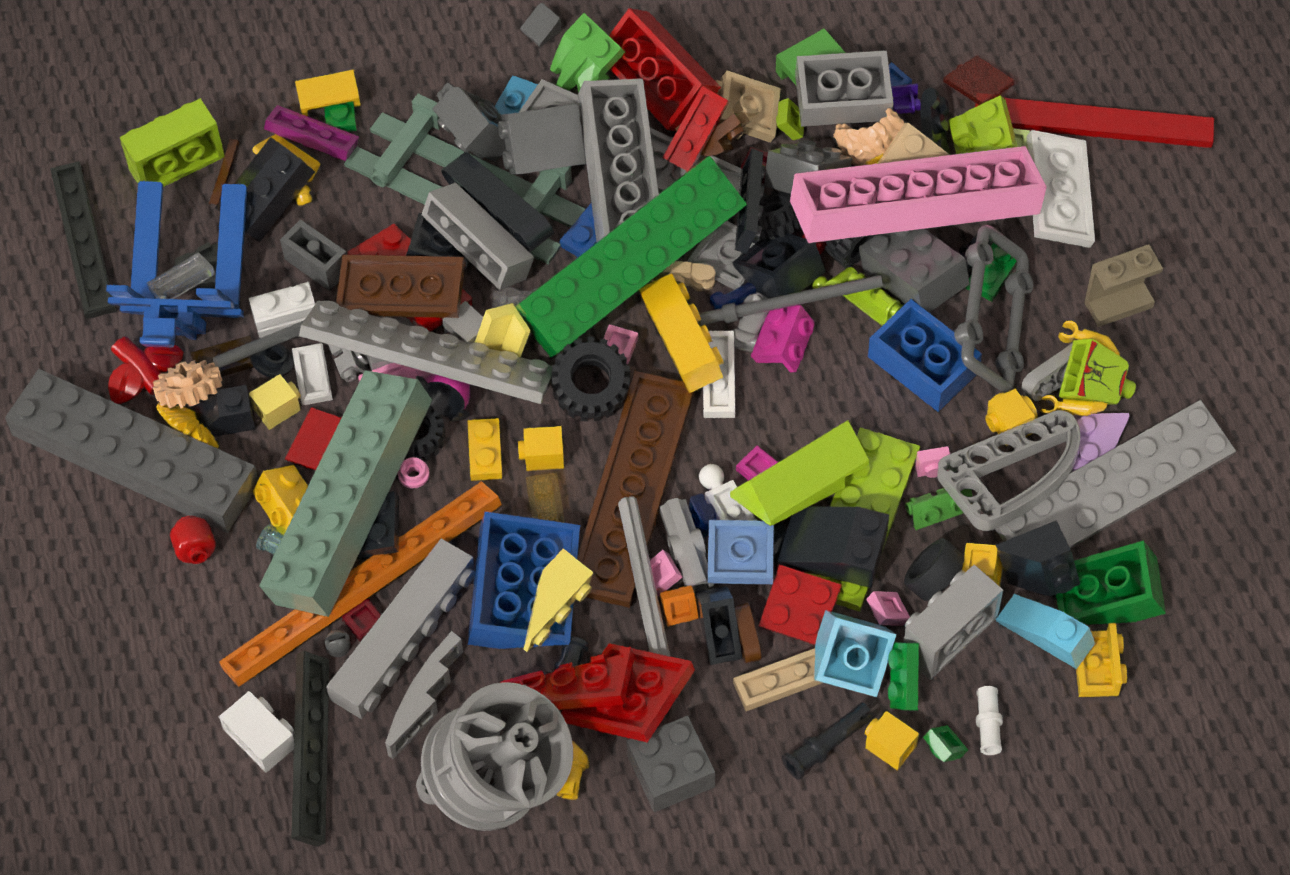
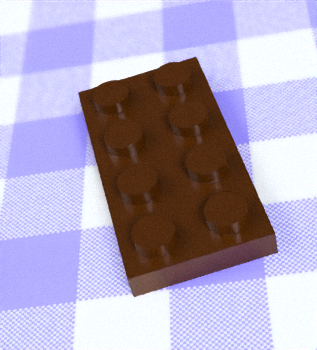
(402, 285)

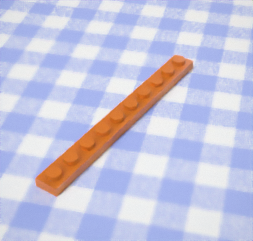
(361, 583)

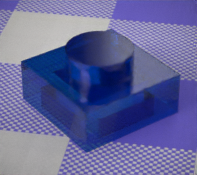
(701, 513)

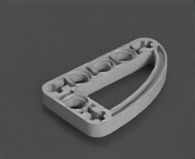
(969, 472)

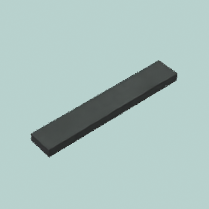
(82, 239)
(310, 749)

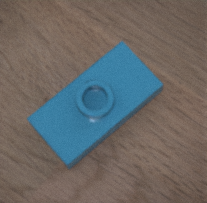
(515, 95)

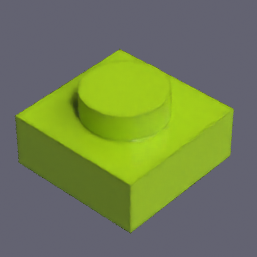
(789, 119)

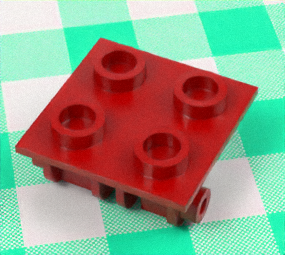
(313, 438)

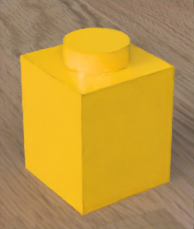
(542, 448)
(891, 739)

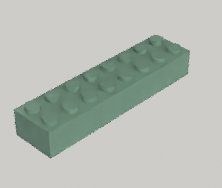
(346, 493)

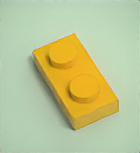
(484, 449)

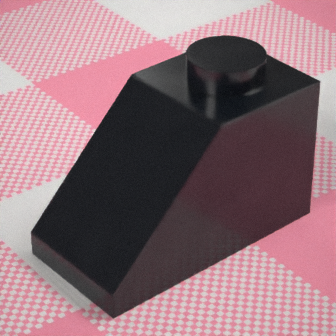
(226, 411)
(719, 624)

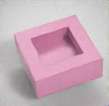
(623, 339)
(928, 461)
(664, 571)
(888, 608)

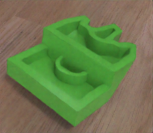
(584, 54)

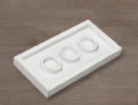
(1067, 202)

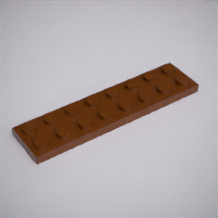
(635, 468)

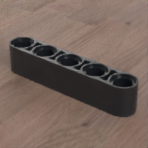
(499, 201)

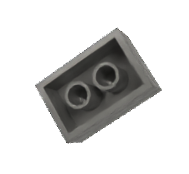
(915, 267)

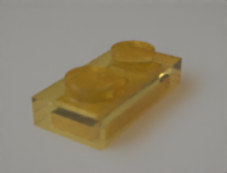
(545, 497)

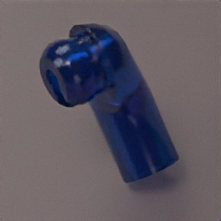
(735, 296)

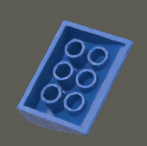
(507, 575)

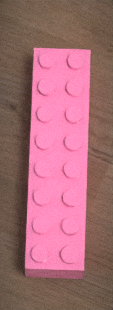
(917, 194)

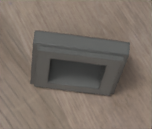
(541, 25)

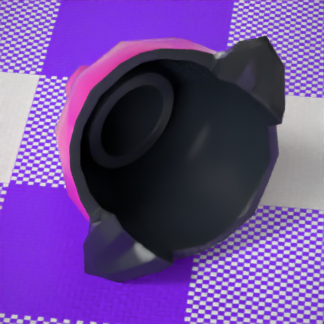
(447, 396)

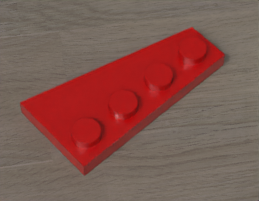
(586, 685)

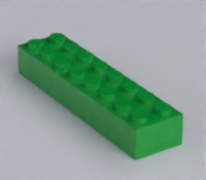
(630, 256)

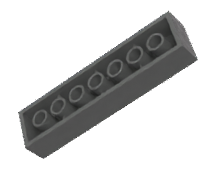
(132, 450)

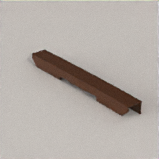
(224, 171)

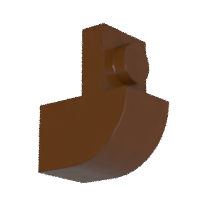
(728, 129)

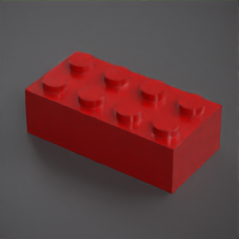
(667, 69)

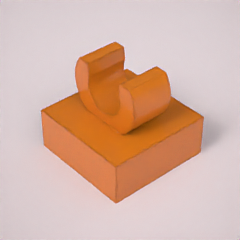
(679, 605)

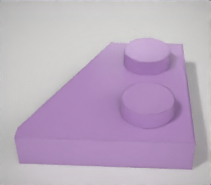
(1098, 435)

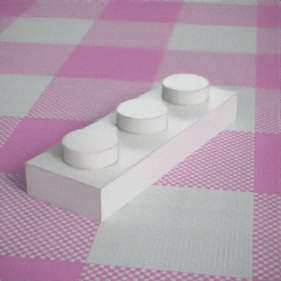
(720, 395)

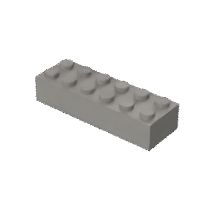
(616, 150)

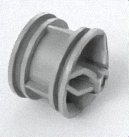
(526, 761)

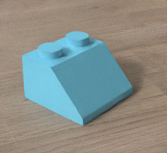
(852, 653)

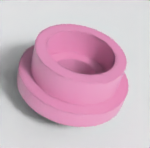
(410, 465)

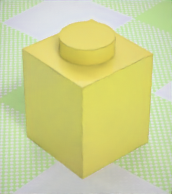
(275, 401)

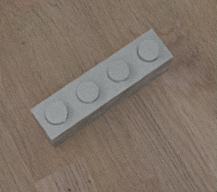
(477, 236)

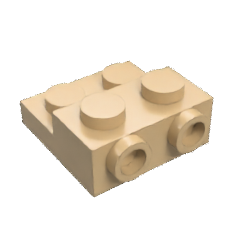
(753, 98)

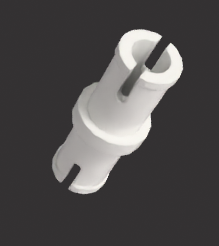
(989, 720)

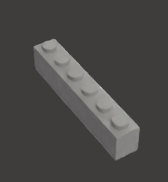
(401, 629)

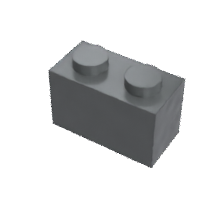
(313, 254)

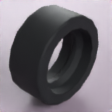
(934, 569)

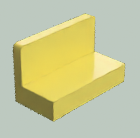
(503, 329)

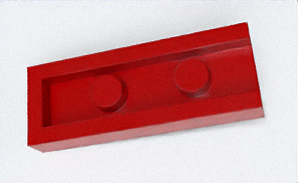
(696, 129)

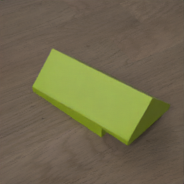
(803, 476)

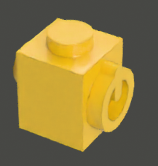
(1009, 411)

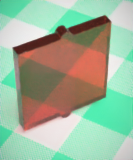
(978, 80)

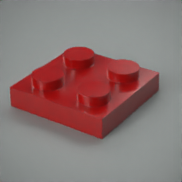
(798, 604)

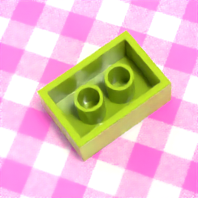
(173, 145)

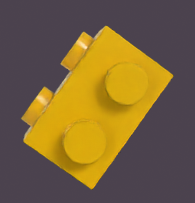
(280, 494)
(1101, 669)

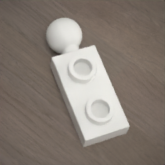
(726, 508)

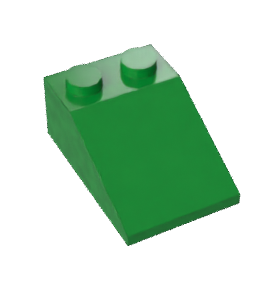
(1115, 587)

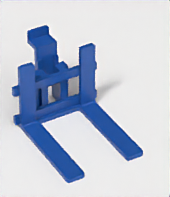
(176, 316)

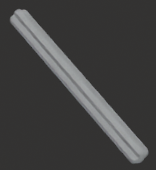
(643, 576)

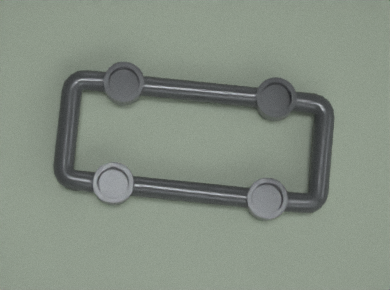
(1017, 284)

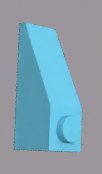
(1048, 629)

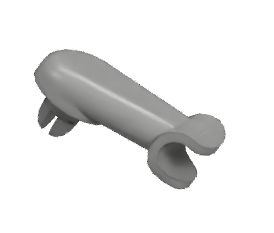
(749, 326)

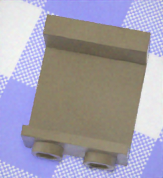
(1118, 285)

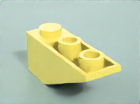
(558, 587)

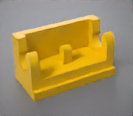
(327, 91)

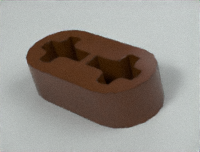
(747, 633)

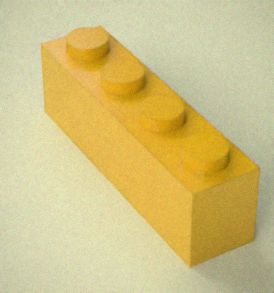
(681, 332)

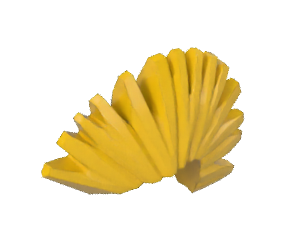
(185, 422)

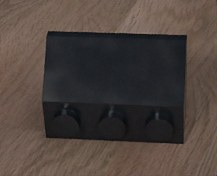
(271, 184)

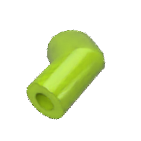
(840, 278)

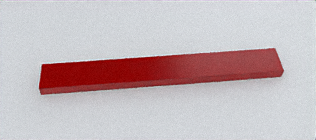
(1111, 123)

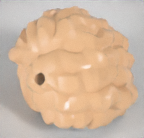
(868, 141)

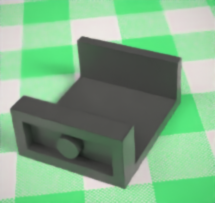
(542, 139)

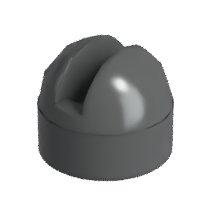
(338, 647)

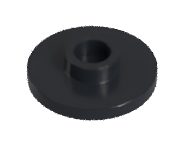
(273, 361)

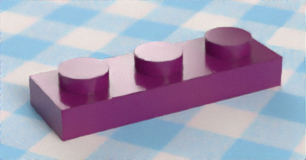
(311, 133)

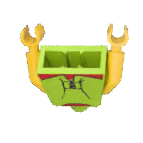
(1092, 375)

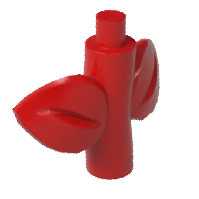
(139, 368)

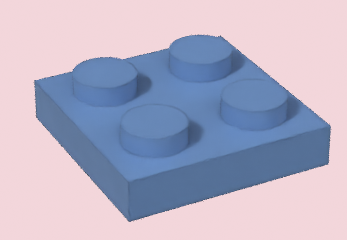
(740, 552)

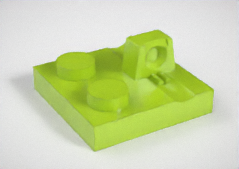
(983, 128)

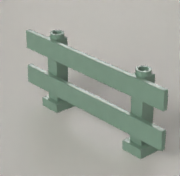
(413, 138)

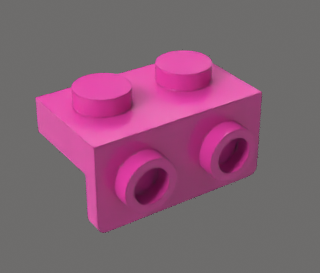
(784, 337)

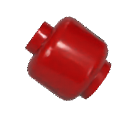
(191, 539)

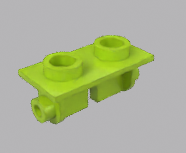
(874, 302)

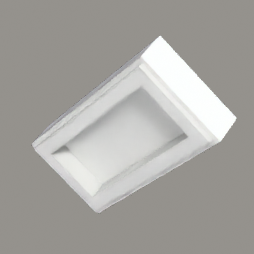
(312, 374)

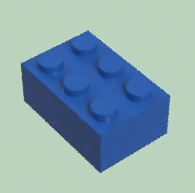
(921, 355)

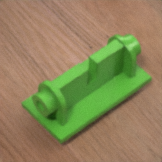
(933, 509)

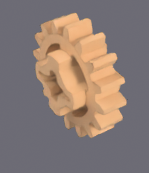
(187, 384)

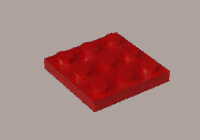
(650, 694)

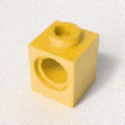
(985, 558)

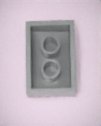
(843, 88)
(953, 619)

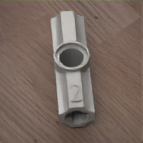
(686, 544)

